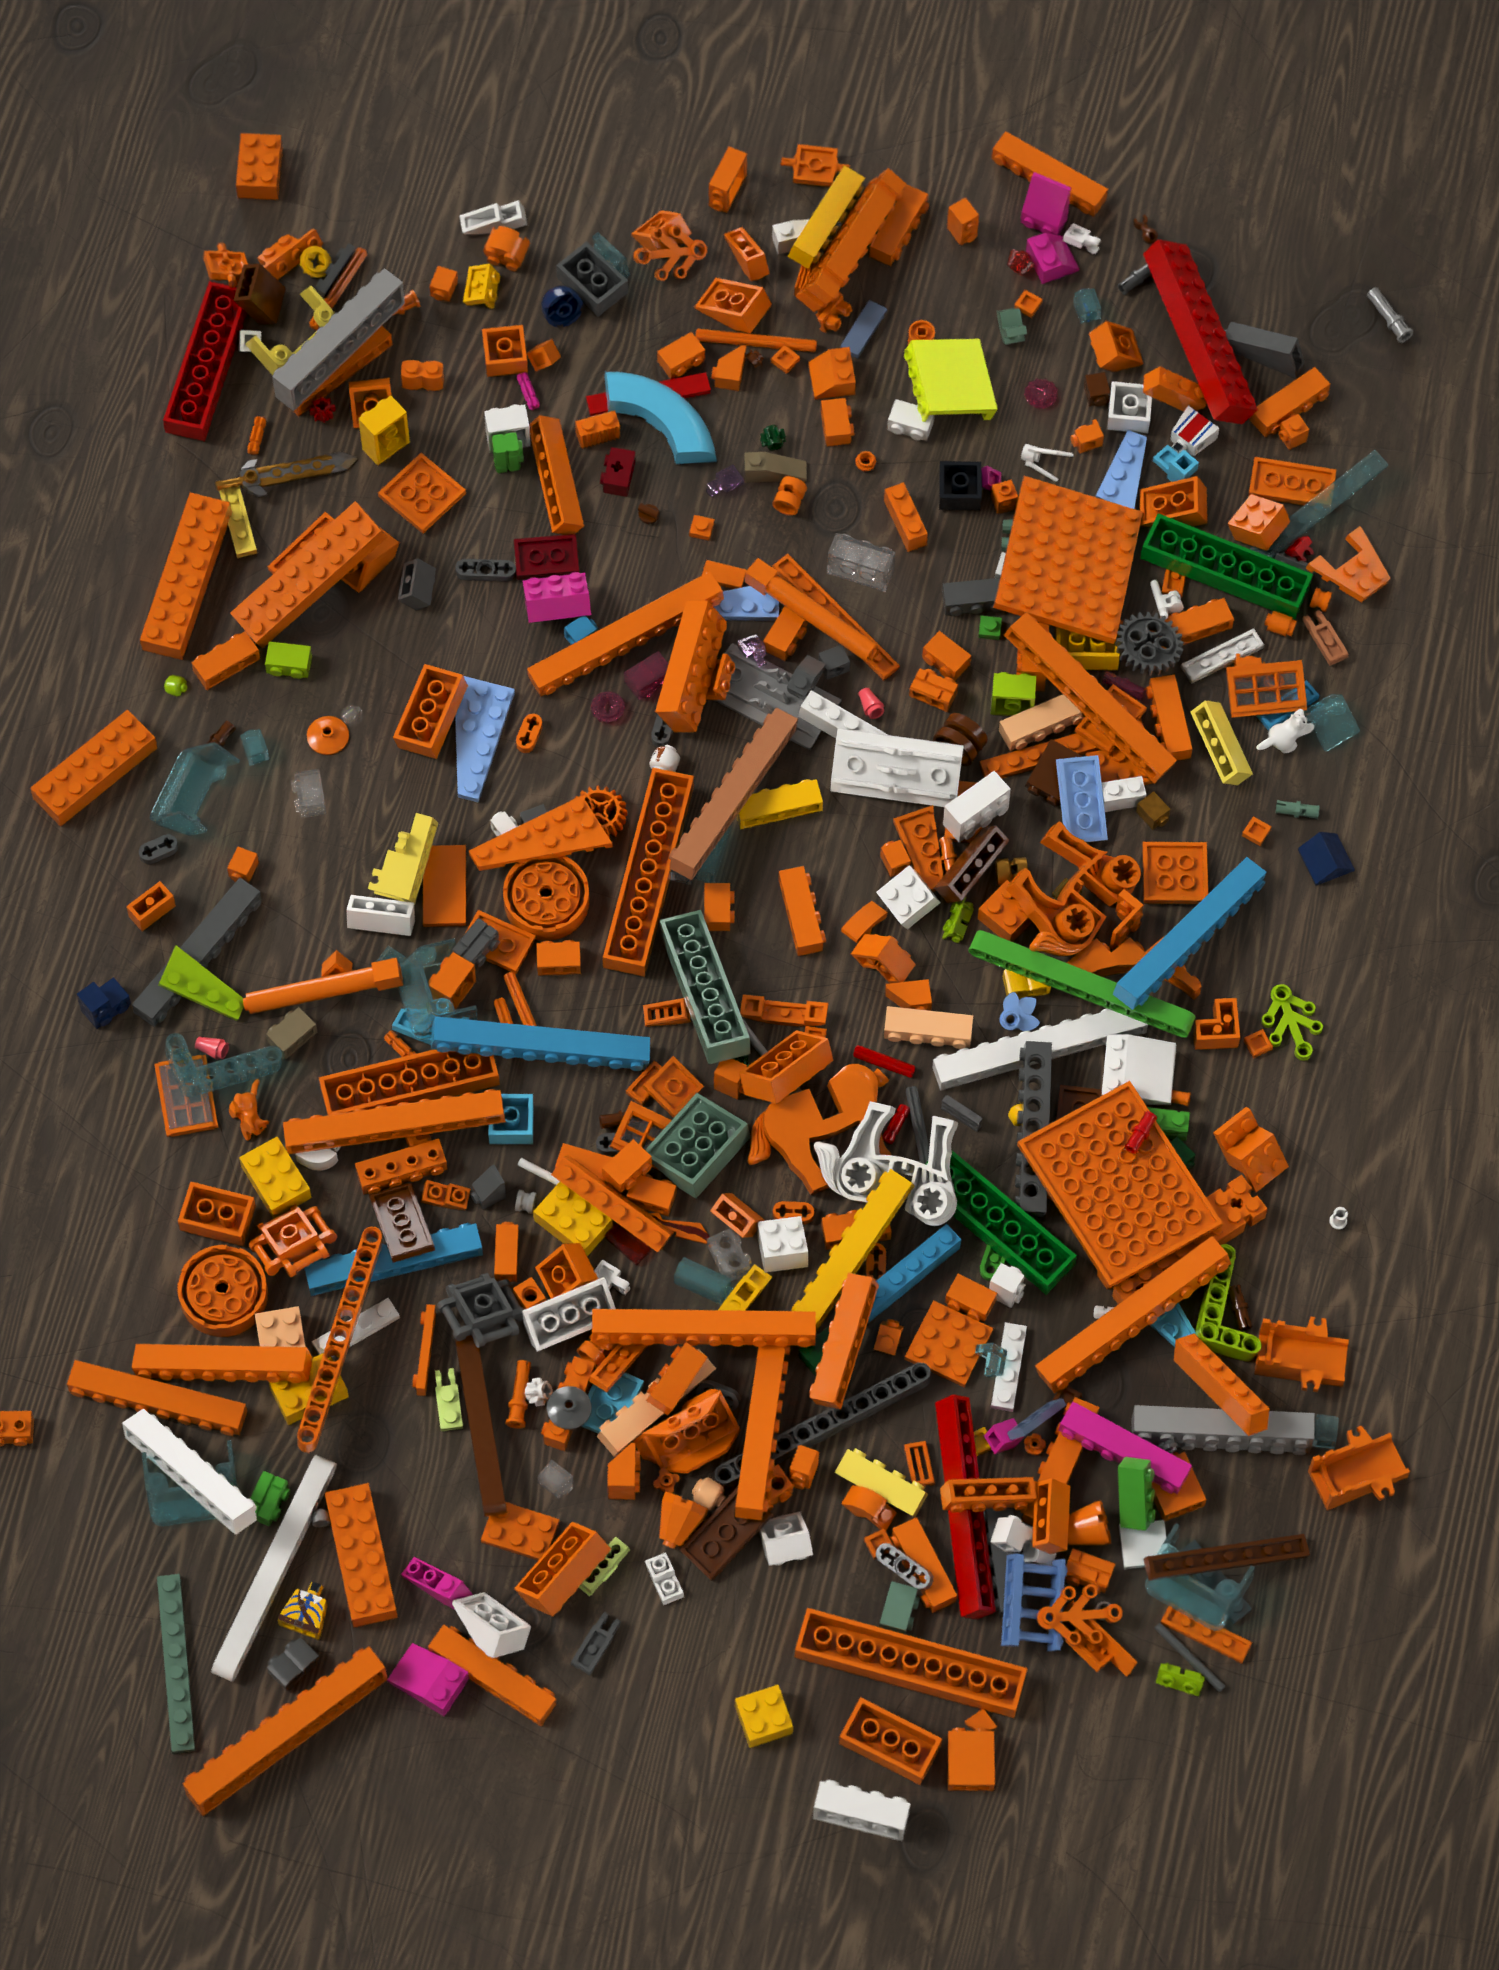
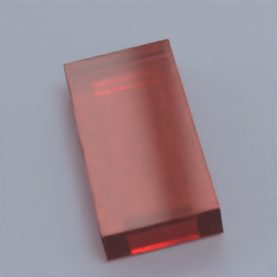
(627, 1244)

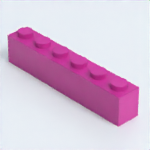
(1116, 1443)

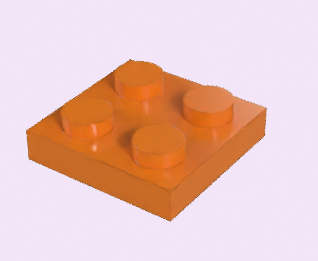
(673, 1086)

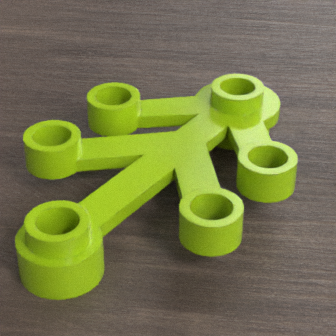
(1291, 1019)

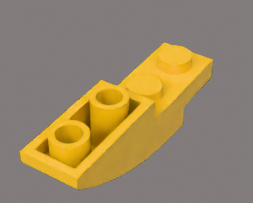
(747, 1290)

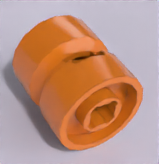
(921, 331)
(789, 495)
(595, 1352)

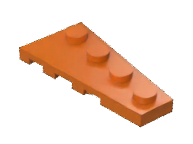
(921, 843)

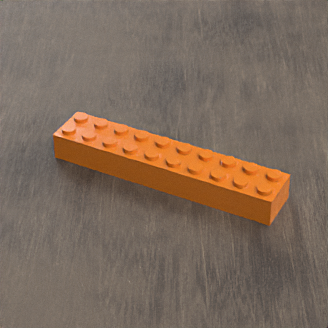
(648, 872)
(910, 1662)
(285, 1730)

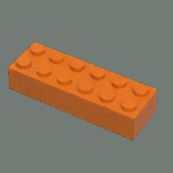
(691, 666)
(94, 767)
(361, 1555)

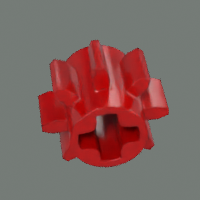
(322, 409)

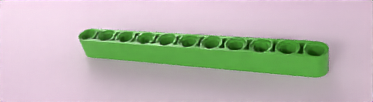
(1078, 982)

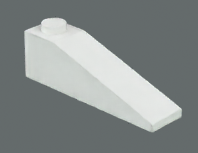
(786, 234)

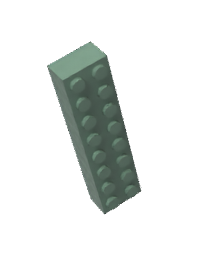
(705, 987)

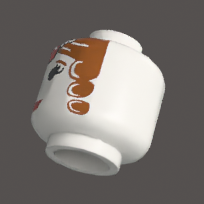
(665, 758)

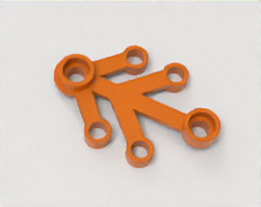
(674, 252)
(1076, 1616)

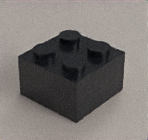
(960, 485)

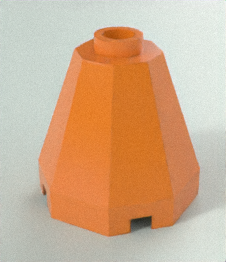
(679, 1519)

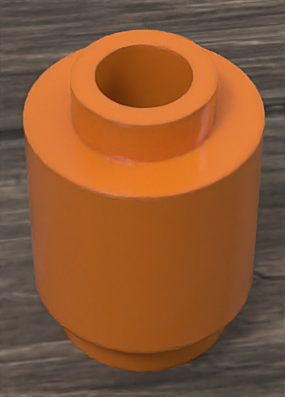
(1280, 623)

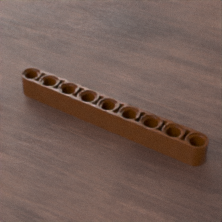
(481, 1427)

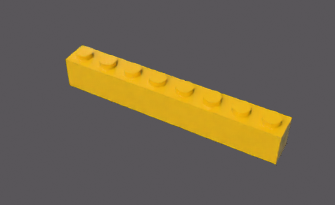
(855, 1245)

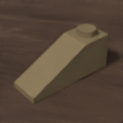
(772, 467)

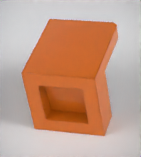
(543, 355)
(336, 964)

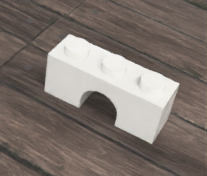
(1012, 1535)

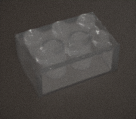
(861, 562)

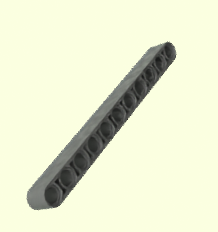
(835, 1424)

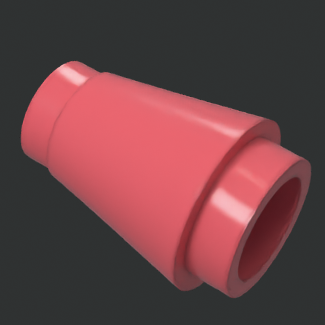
(871, 704)
(213, 1047)

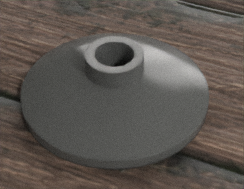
(569, 1417)

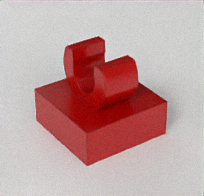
(1298, 547)

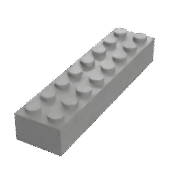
(338, 339)
(1216, 1430)

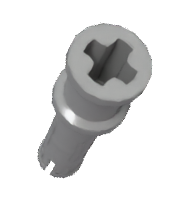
(1394, 321)

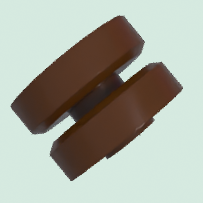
(962, 731)

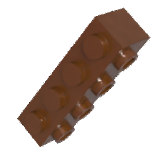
(971, 864)

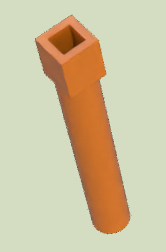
(766, 581)
(381, 975)

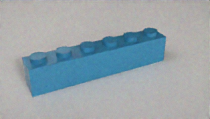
(914, 1268)

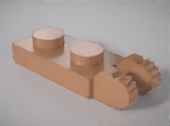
(1326, 638)

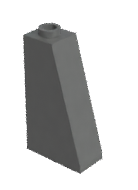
(1266, 348)

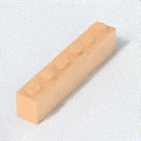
(640, 1415)

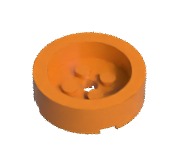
(552, 915)
(219, 1312)

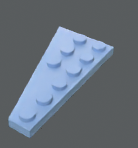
(478, 733)

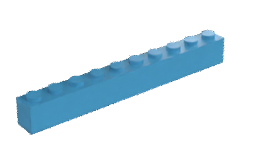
(1190, 933)
(540, 1043)

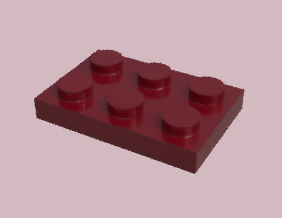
(546, 556)

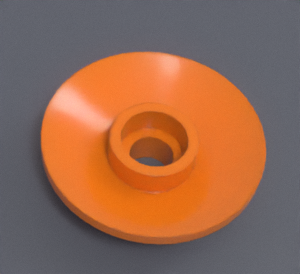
(327, 743)

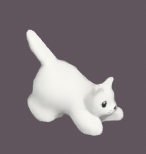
(1284, 734)

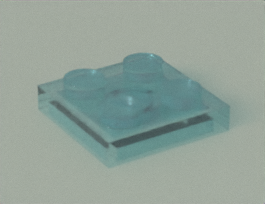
(611, 254)

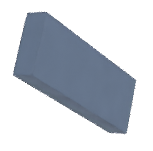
(864, 328)
(1036, 1419)

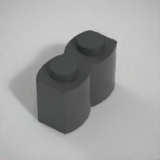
(293, 1663)

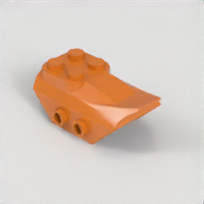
(692, 1436)

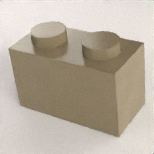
(291, 1032)

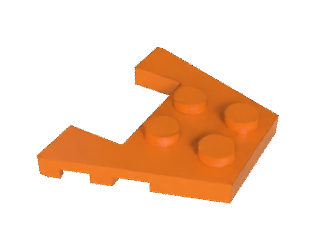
(1358, 576)

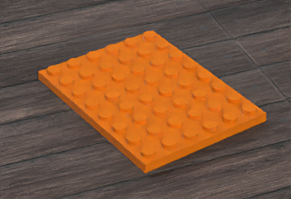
(1068, 559)
(1116, 1202)

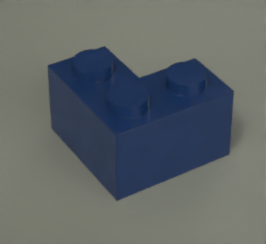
(103, 1002)

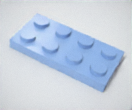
(1082, 797)

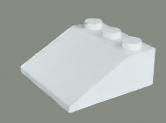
(1144, 1063)

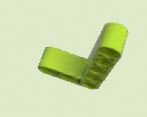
(1213, 1326)

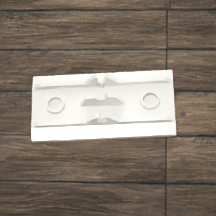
(896, 768)

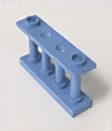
(1012, 1600)

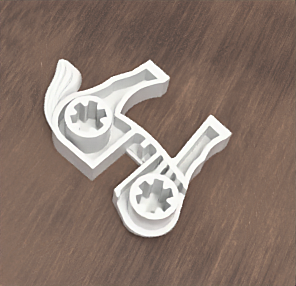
(862, 1166)

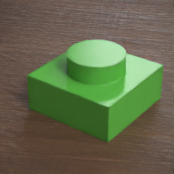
(990, 627)

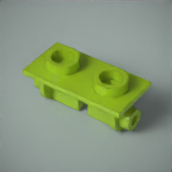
(953, 927)
(1189, 1682)

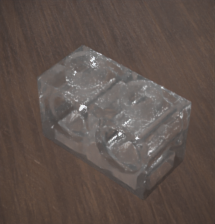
(724, 1257)

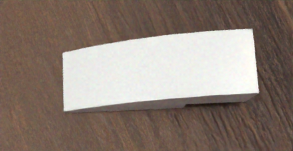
(484, 219)

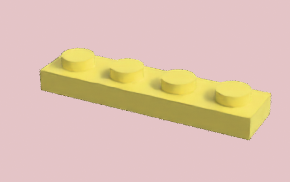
(239, 523)

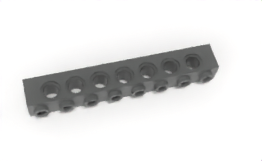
(1041, 1053)

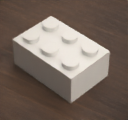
(977, 807)

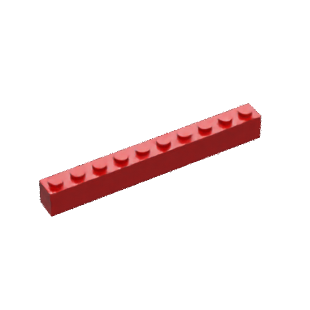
(966, 1527)

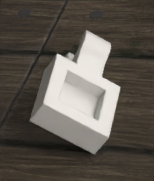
(1080, 236)
(612, 1277)

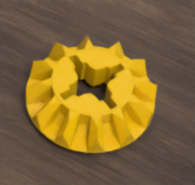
(323, 259)

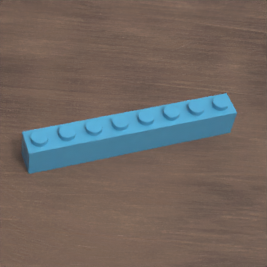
(449, 1245)

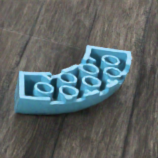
(663, 410)

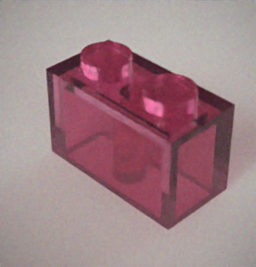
(646, 676)

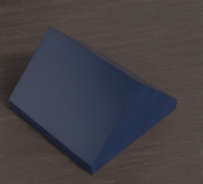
(1325, 857)

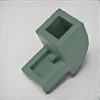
(1011, 325)

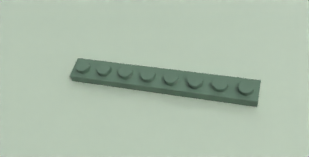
(176, 1664)

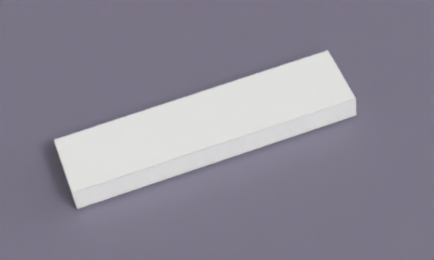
(1222, 655)

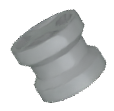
(525, 1201)

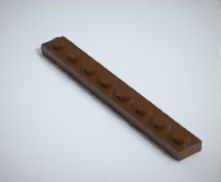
(1226, 1557)

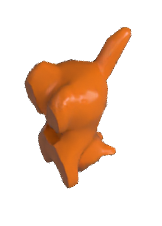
(245, 1108)

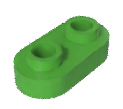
(990, 1259)

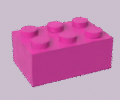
(556, 597)

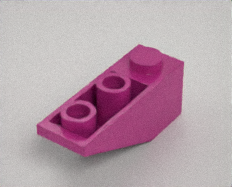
(435, 1582)

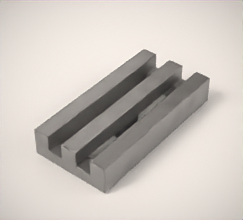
(961, 1113)

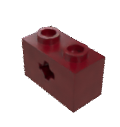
(618, 482)

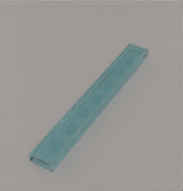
(1327, 501)

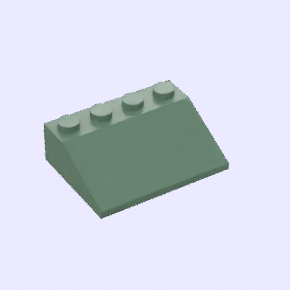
(698, 1144)

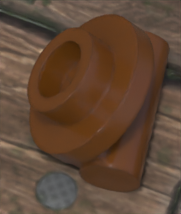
(648, 513)

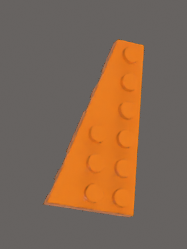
(548, 836)

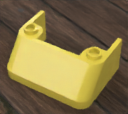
(279, 354)

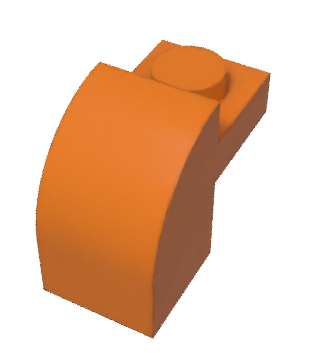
(870, 1505)

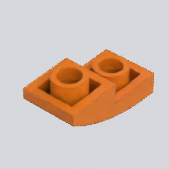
(864, 921)
(445, 1196)

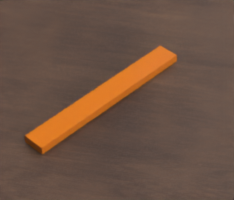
(794, 574)

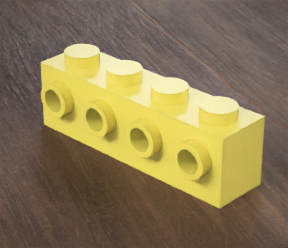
(1221, 743)
(889, 1485)

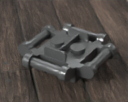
(482, 1309)

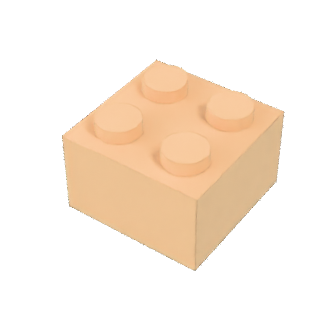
(280, 1328)

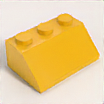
(1089, 651)

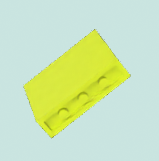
(950, 377)

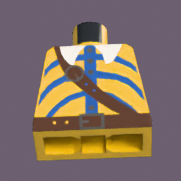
(305, 1612)

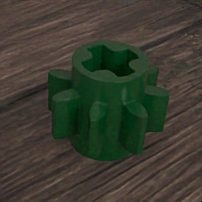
(773, 437)

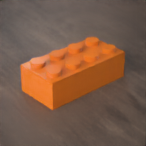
(430, 711)
(786, 1066)
(562, 1569)
(890, 1741)

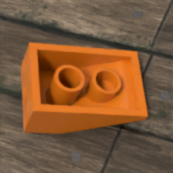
(734, 304)
(1179, 500)

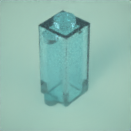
(702, 1281)

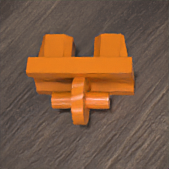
(829, 315)

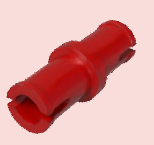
(1140, 1132)

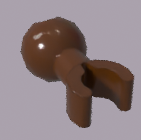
(1149, 235)

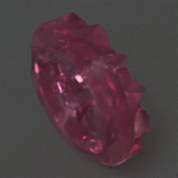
(1041, 400)
(600, 701)

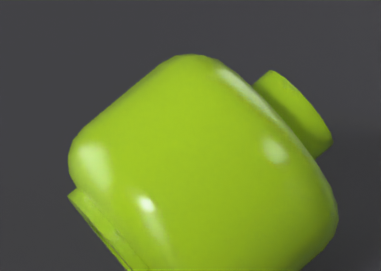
(175, 685)

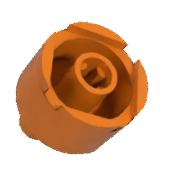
(506, 248)

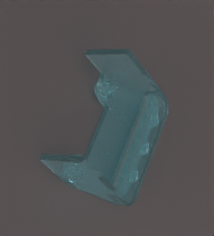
(188, 786)
(416, 994)
(174, 1504)
(1194, 1598)

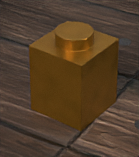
(1153, 811)

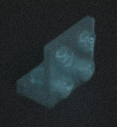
(1332, 721)

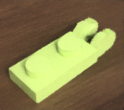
(448, 1403)

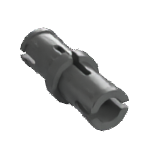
(1136, 278)

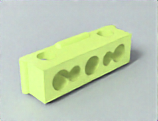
(604, 1573)

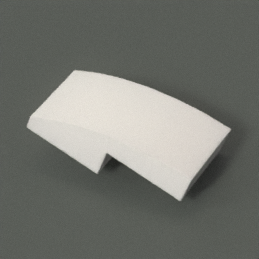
(664, 1578)

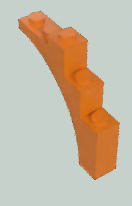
(1101, 961)

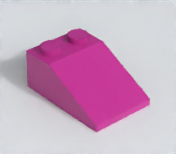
(1046, 205)
(429, 1678)

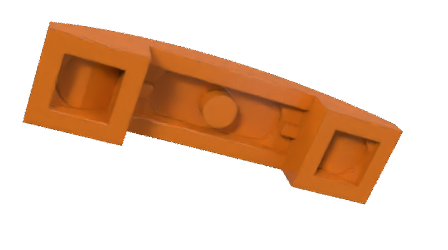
(784, 1012)

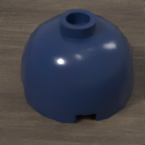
(561, 306)

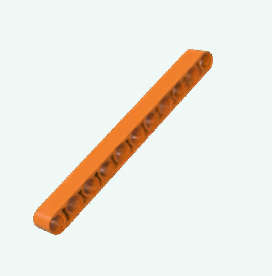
(338, 1348)

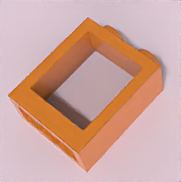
(727, 179)

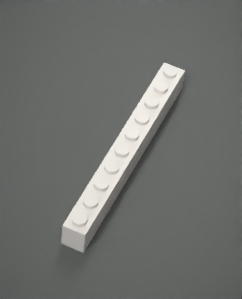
(1003, 1056)

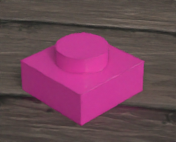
(989, 477)

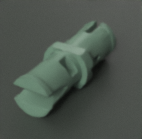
(1297, 809)

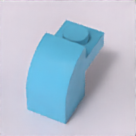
(1176, 465)

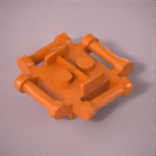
(293, 1240)

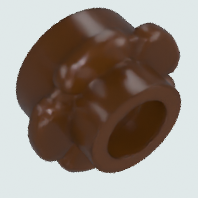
(755, 358)

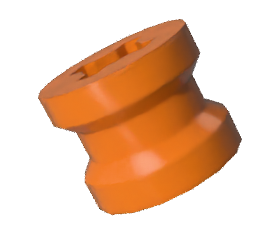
(1321, 599)

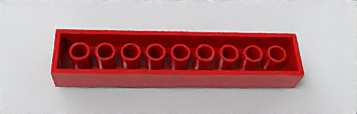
(1200, 332)

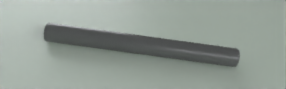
(1190, 1657)

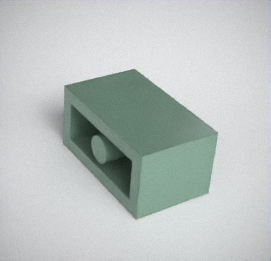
(899, 1607)

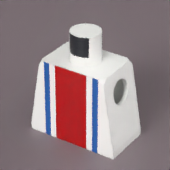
(1193, 432)

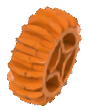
(602, 803)

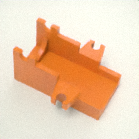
(1301, 1354)
(1357, 1469)

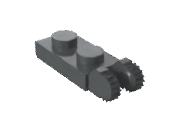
(594, 1645)

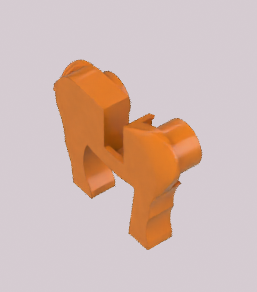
(1071, 920)
(797, 1122)

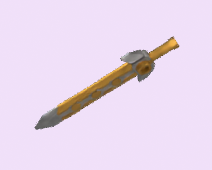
(254, 479)

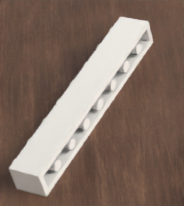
(190, 1471)

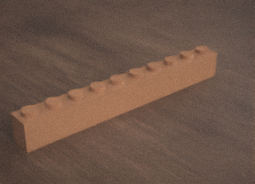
(733, 794)

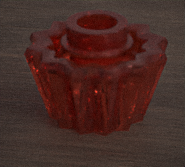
(1020, 262)

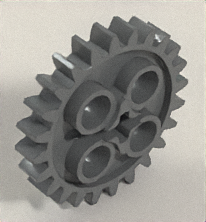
(1149, 643)

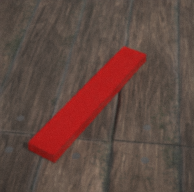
(685, 386)

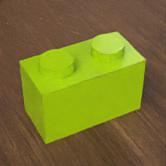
(288, 660)

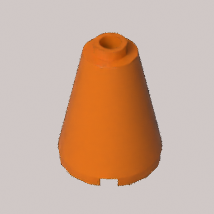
(1089, 1526)

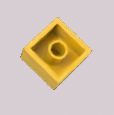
(763, 1716)

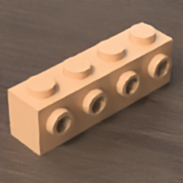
(1039, 722)
(928, 1027)

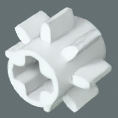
(538, 1391)

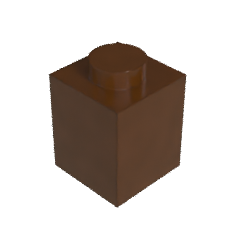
(1097, 389)

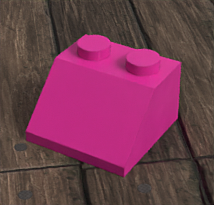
(1051, 257)

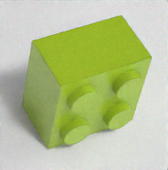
(1012, 693)

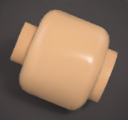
(708, 1493)

